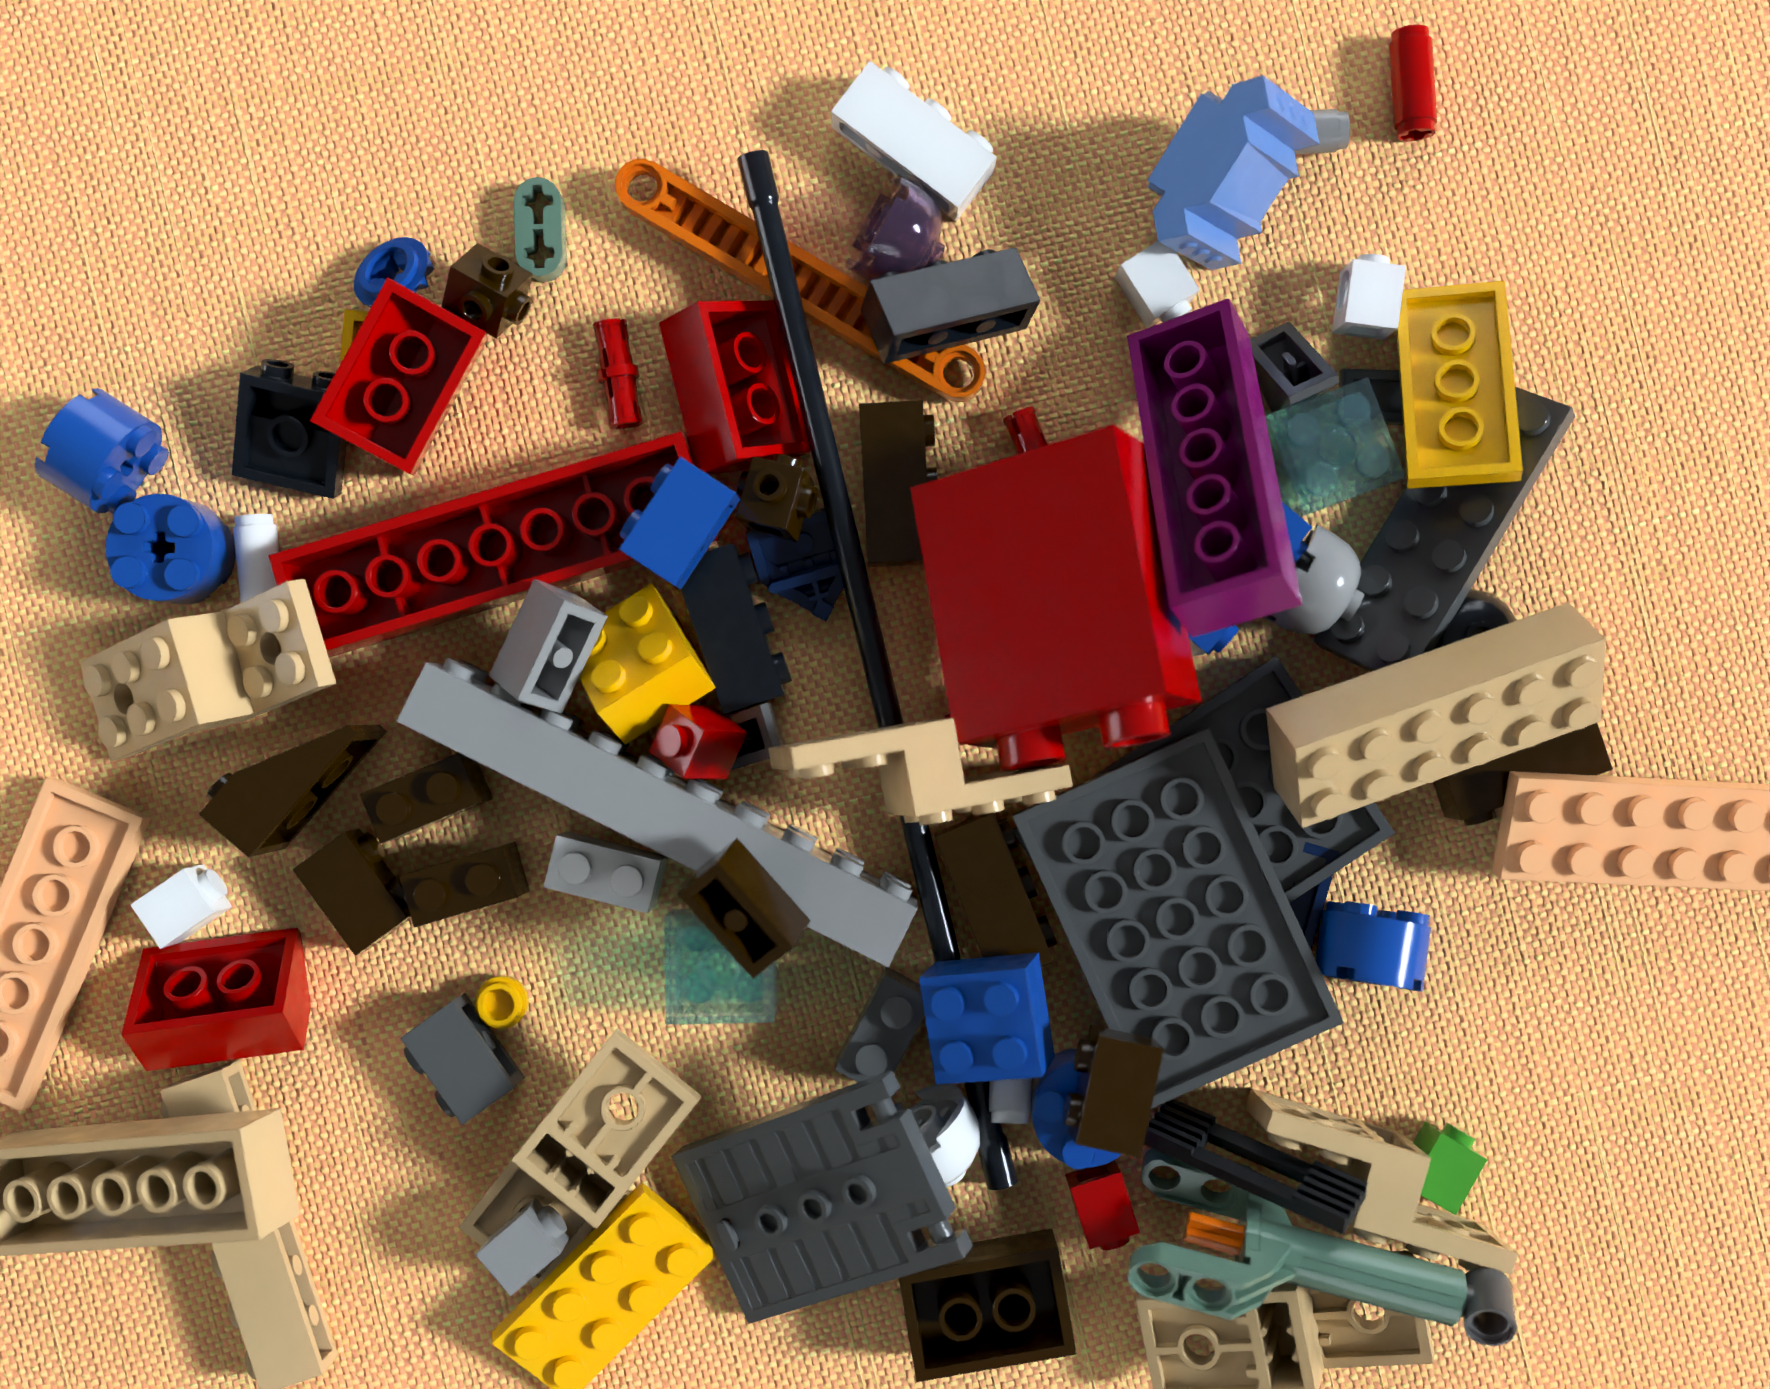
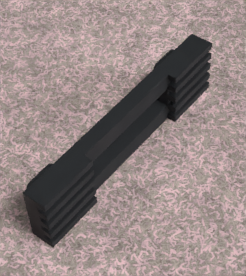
(1325, 1192)

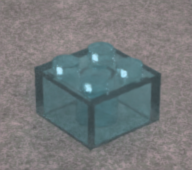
(1332, 448)
(707, 982)

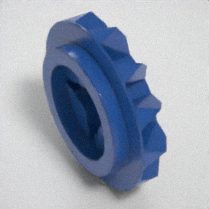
(385, 262)

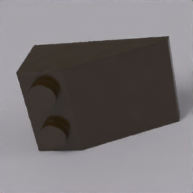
(276, 798)

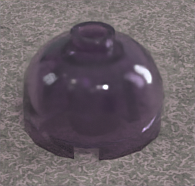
(899, 232)

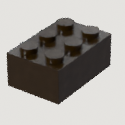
(989, 1309)

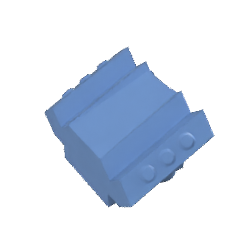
(1228, 169)

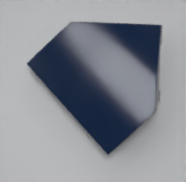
(803, 569)

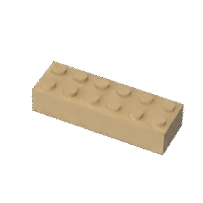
(1436, 714)
(146, 1183)

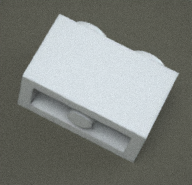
(605, 871)

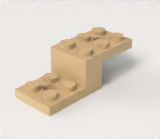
(207, 670)
(921, 771)
(582, 1153)
(1394, 1179)
(1277, 1344)

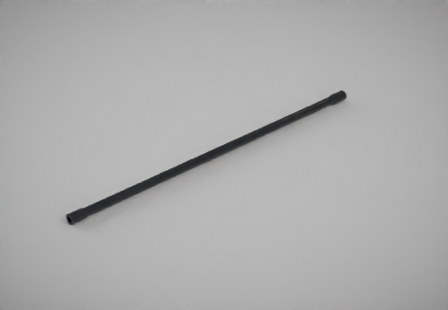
(763, 201)

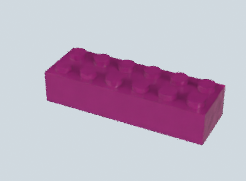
(1212, 471)

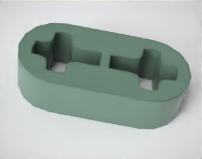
(527, 230)

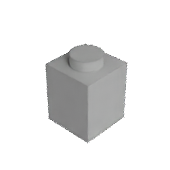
(524, 1245)

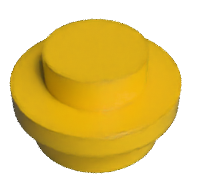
(501, 1002)

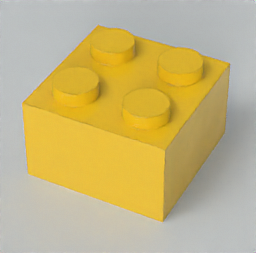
(642, 665)

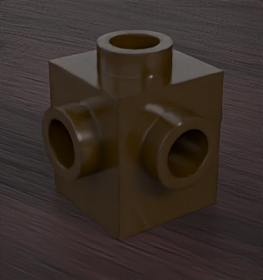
(487, 290)
(775, 497)

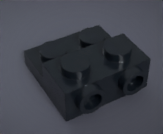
(275, 432)

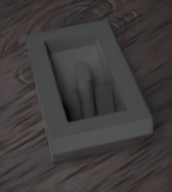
(1289, 367)
(762, 734)

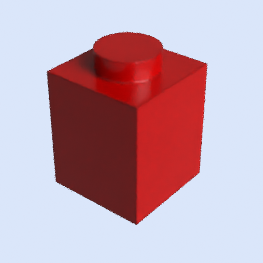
(698, 742)
(1103, 1206)

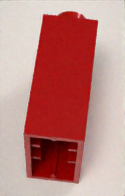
(1053, 600)

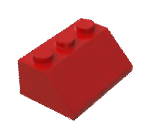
(400, 377)
(733, 384)
(219, 1000)

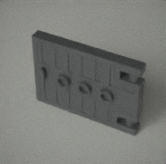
(821, 1199)

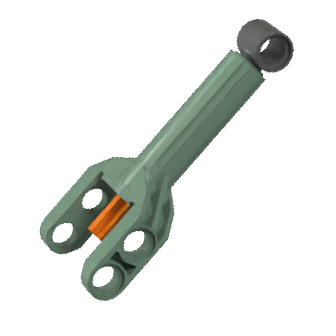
(1276, 1252)

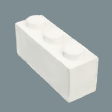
(914, 138)

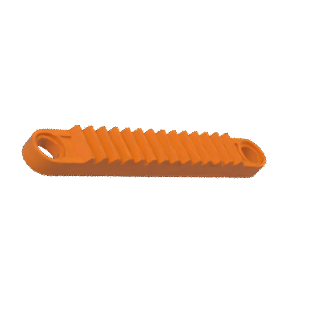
(733, 244)

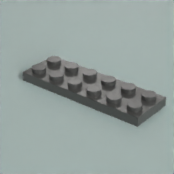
(1437, 549)

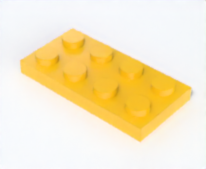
(1458, 386)
(604, 1291)

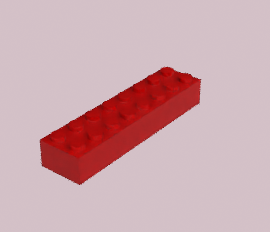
(477, 548)

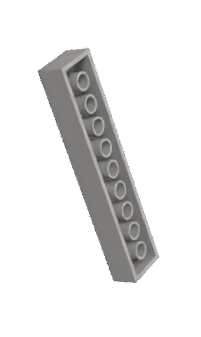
(653, 805)

